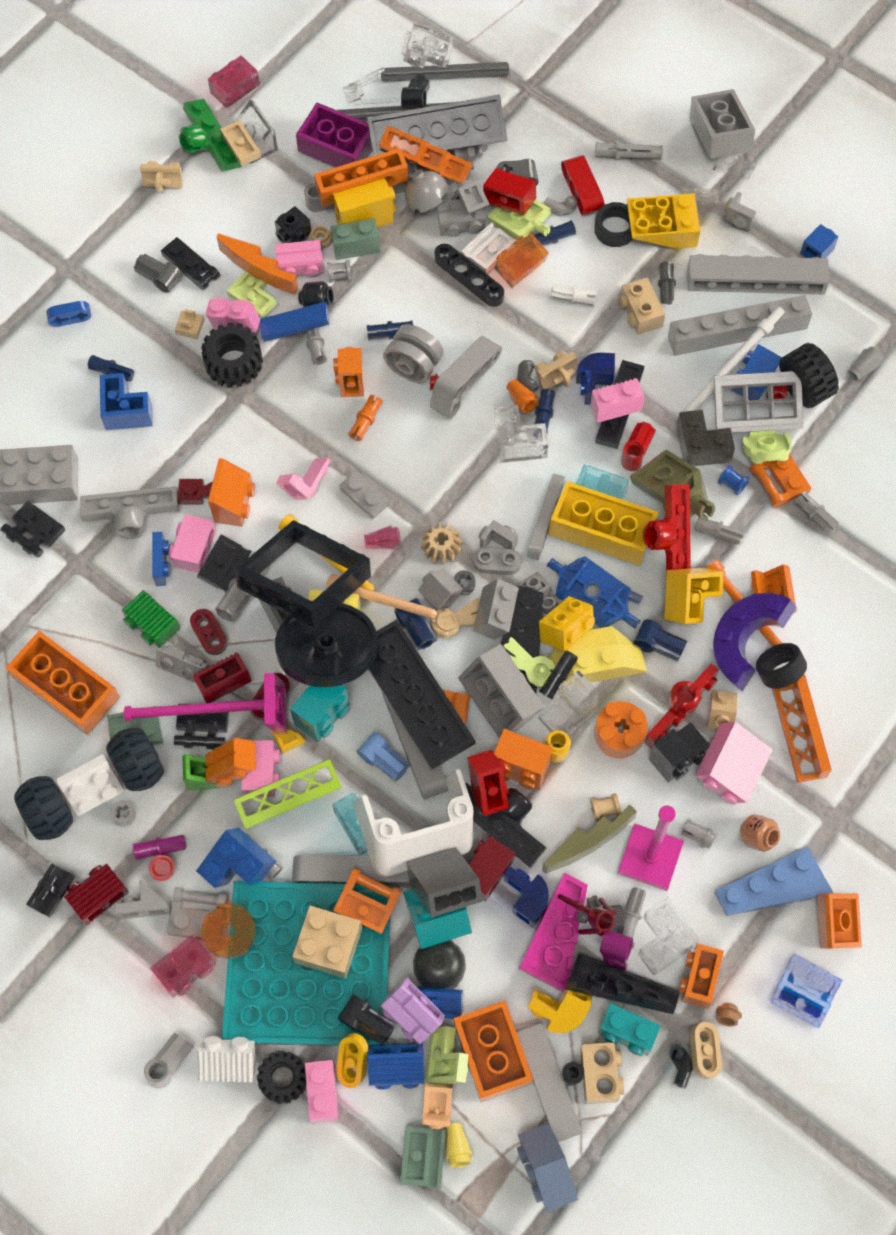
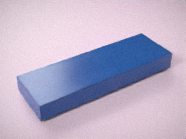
(294, 321)

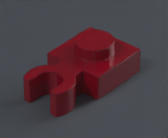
(193, 491)

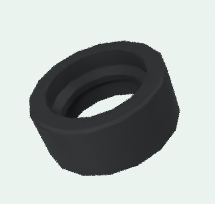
(609, 238)
(788, 673)

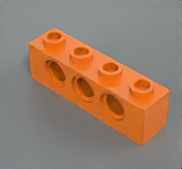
(386, 165)

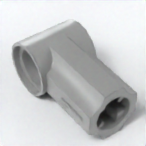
(169, 1058)

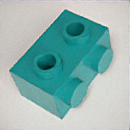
(629, 1030)

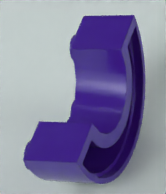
(739, 624)

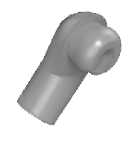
(563, 207)

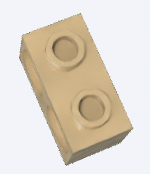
(594, 1073)

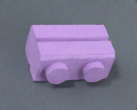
(412, 1011)

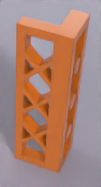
(811, 734)

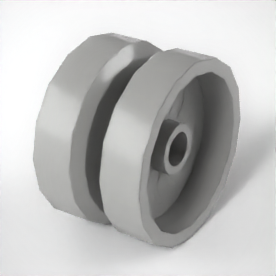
(413, 353)

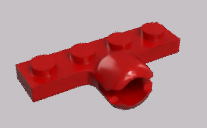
(674, 530)
(683, 700)

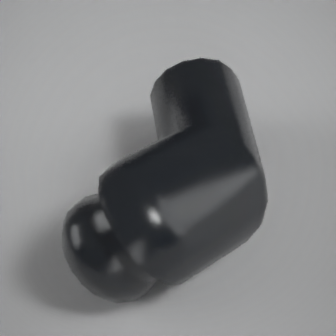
(683, 1064)

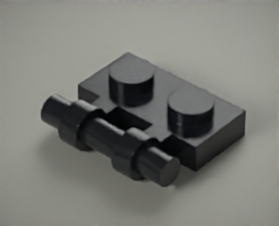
(38, 524)
(206, 722)

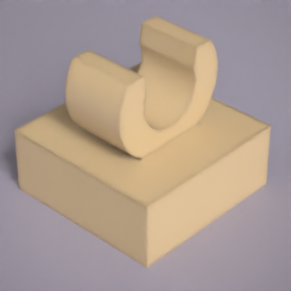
(189, 324)

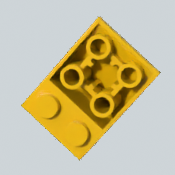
(665, 220)

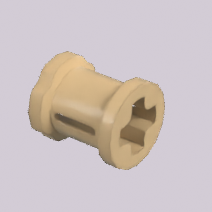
(605, 806)

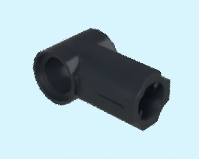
(416, 93)
(361, 1017)

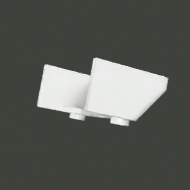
(391, 850)

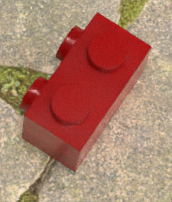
(510, 191)
(488, 782)

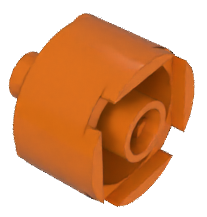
(634, 729)

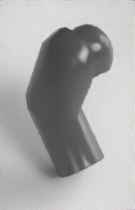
(524, 375)

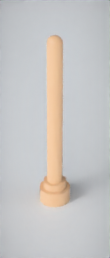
(390, 601)

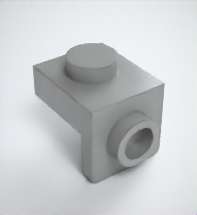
(738, 214)
(498, 533)

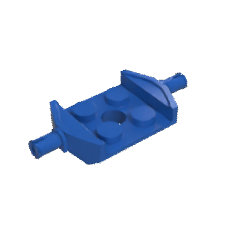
(608, 605)

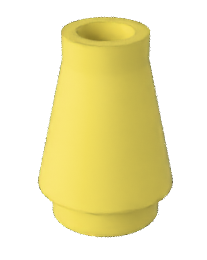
(457, 1147)

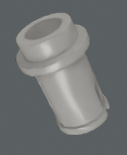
(698, 834)

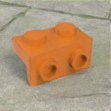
(774, 581)

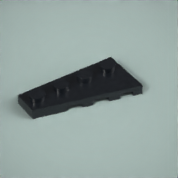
(615, 984)

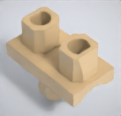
(161, 175)
(557, 371)

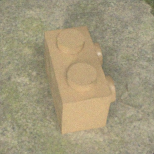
(642, 306)

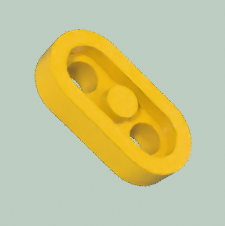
(352, 1057)

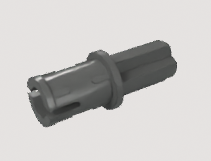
(666, 282)

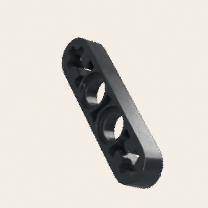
(467, 276)

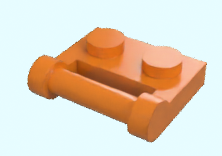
(787, 477)
(360, 907)

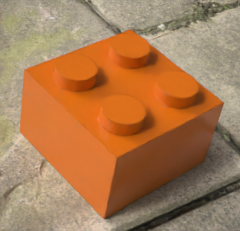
(523, 759)

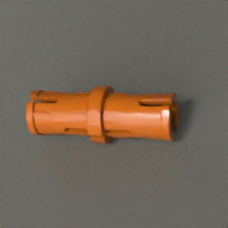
(365, 417)

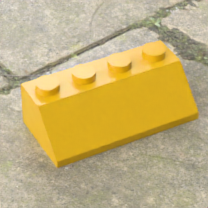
(601, 522)

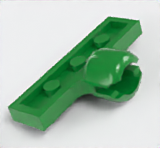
(206, 135)

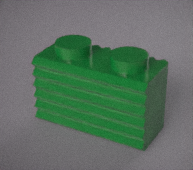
(150, 619)

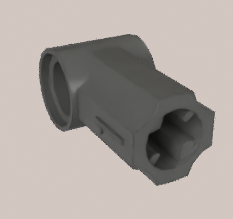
(163, 275)

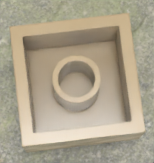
(327, 942)

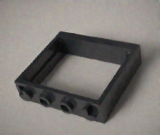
(289, 602)

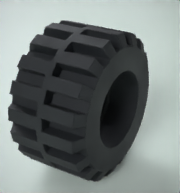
(232, 339)
(815, 372)

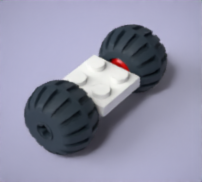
(89, 785)

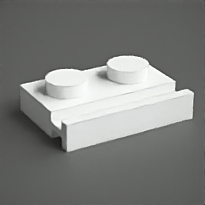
(487, 246)

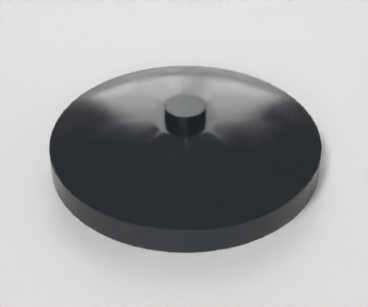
(331, 652)

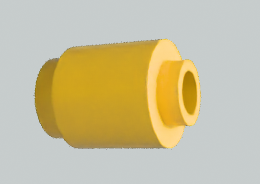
(558, 739)

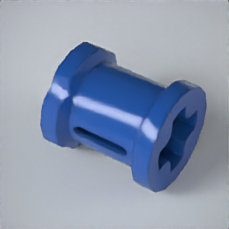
(733, 480)

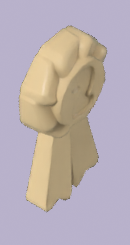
(448, 622)

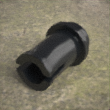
(572, 1066)

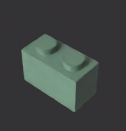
(355, 239)

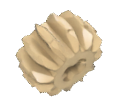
(441, 552)

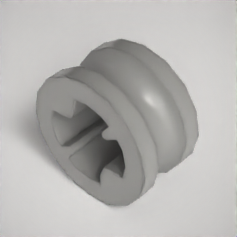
(122, 821)

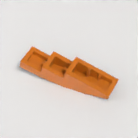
(426, 155)
(251, 260)

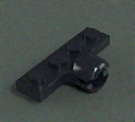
(507, 828)

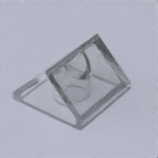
(258, 129)

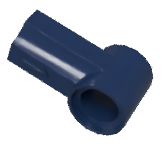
(416, 627)
(653, 638)

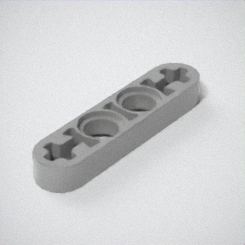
(542, 526)

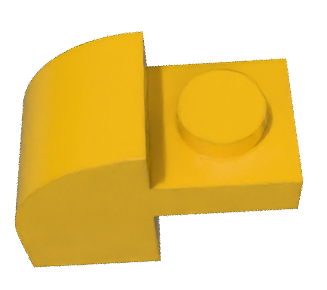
(562, 1014)

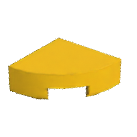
(288, 740)

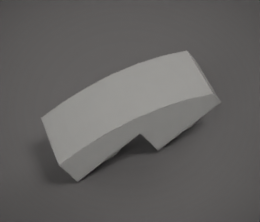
(539, 584)

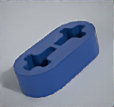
(68, 313)

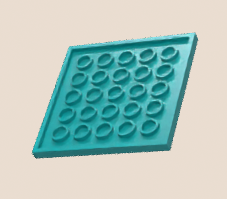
(286, 1002)

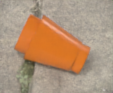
(522, 396)

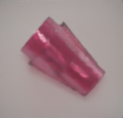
(383, 538)

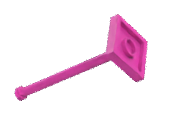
(273, 705)
(652, 853)

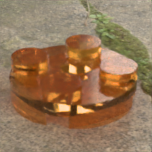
(219, 919)

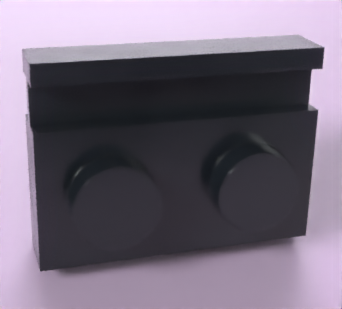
(222, 562)

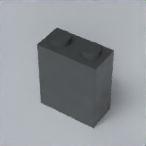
(444, 882)

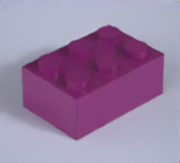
(333, 136)

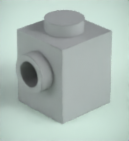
(439, 589)

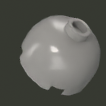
(425, 190)

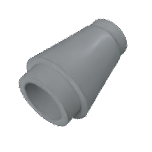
(865, 363)

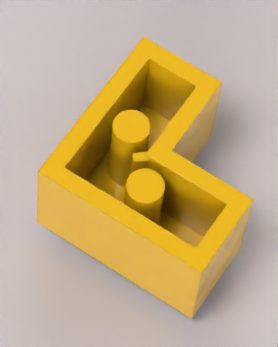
(687, 592)

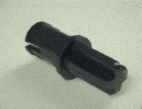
(558, 674)

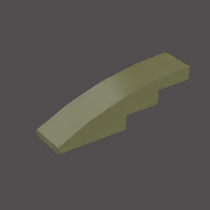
(582, 844)

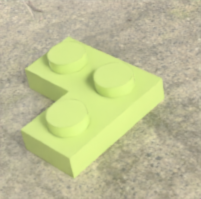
(251, 289)
(443, 1064)

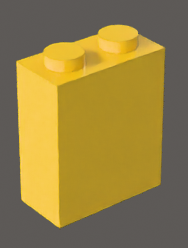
(365, 203)

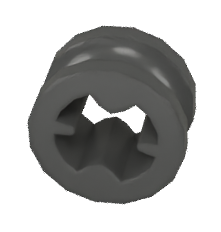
(468, 576)

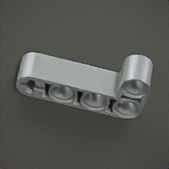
(463, 375)

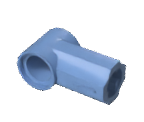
(378, 752)

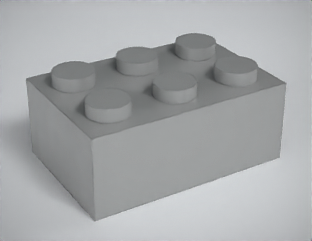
(722, 124)
(38, 474)
(500, 691)

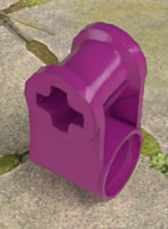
(616, 949)

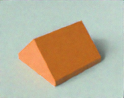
(839, 920)

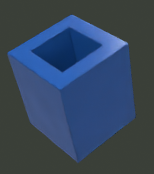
(819, 243)

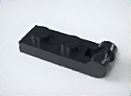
(190, 263)

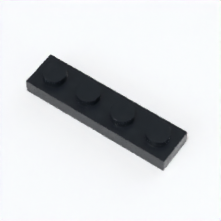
(612, 430)

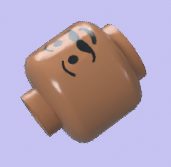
(760, 833)

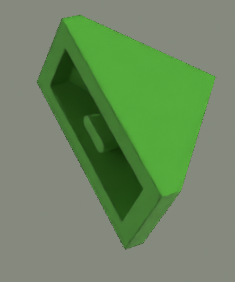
(195, 773)

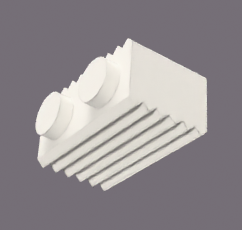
(226, 1059)

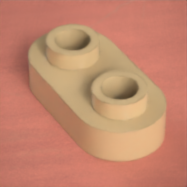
(705, 1050)

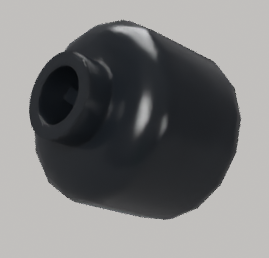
(316, 293)

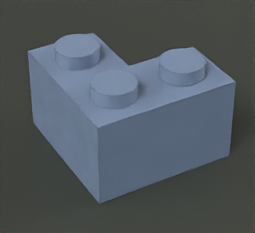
(546, 1167)

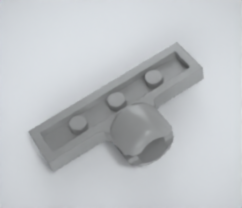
(129, 508)

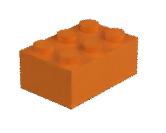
(493, 1051)

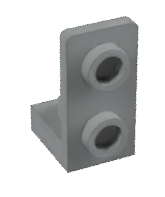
(471, 196)

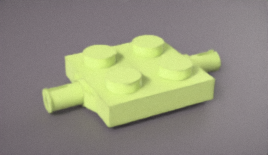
(518, 224)

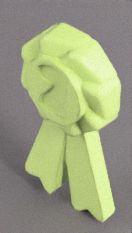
(536, 668)

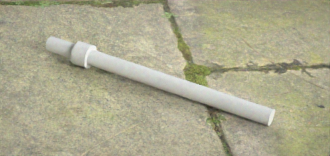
(764, 328)

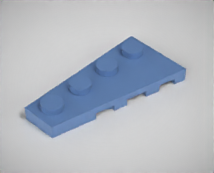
(779, 883)

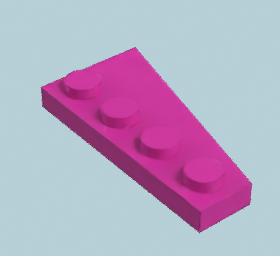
(554, 941)

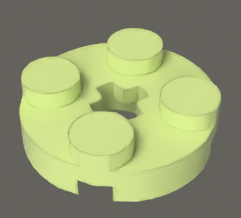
(767, 446)

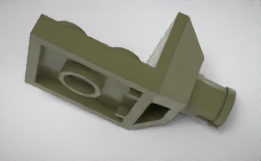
(672, 470)

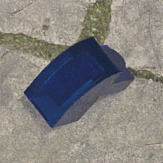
(595, 370)
(534, 895)

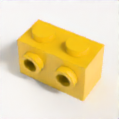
(566, 623)

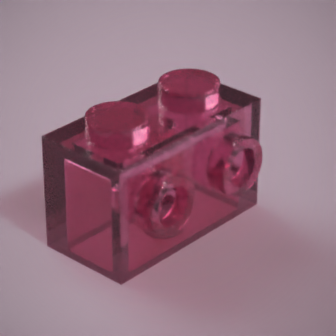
(183, 966)

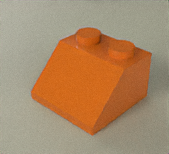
(230, 494)

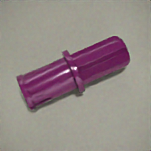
(159, 846)

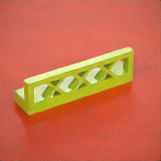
(291, 802)

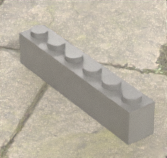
(758, 274)
(736, 325)

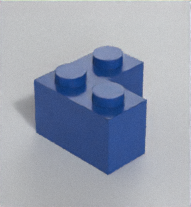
(119, 407)
(234, 855)

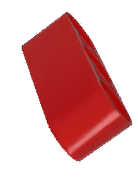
(582, 184)

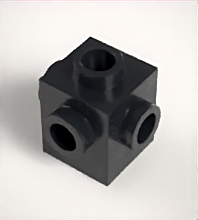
(292, 226)

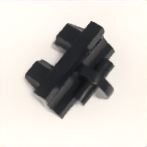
(50, 890)

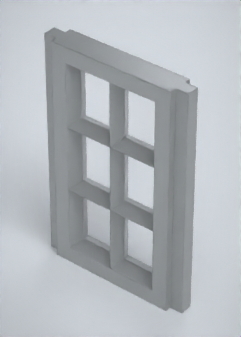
(757, 380)

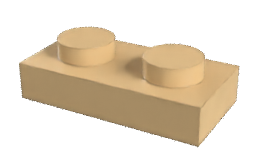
(240, 143)

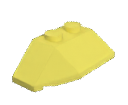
(604, 655)

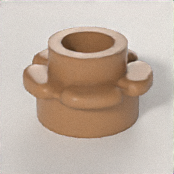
(728, 1014)

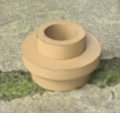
(321, 231)

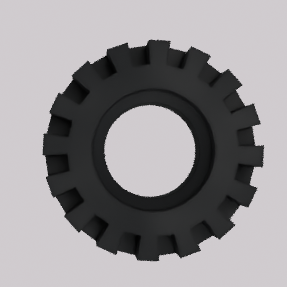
(266, 1070)

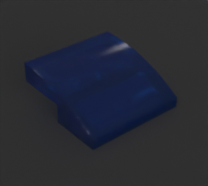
(806, 990)

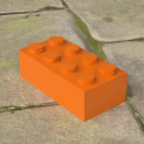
(63, 682)

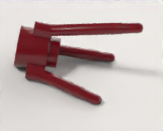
(599, 918)

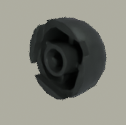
(439, 965)

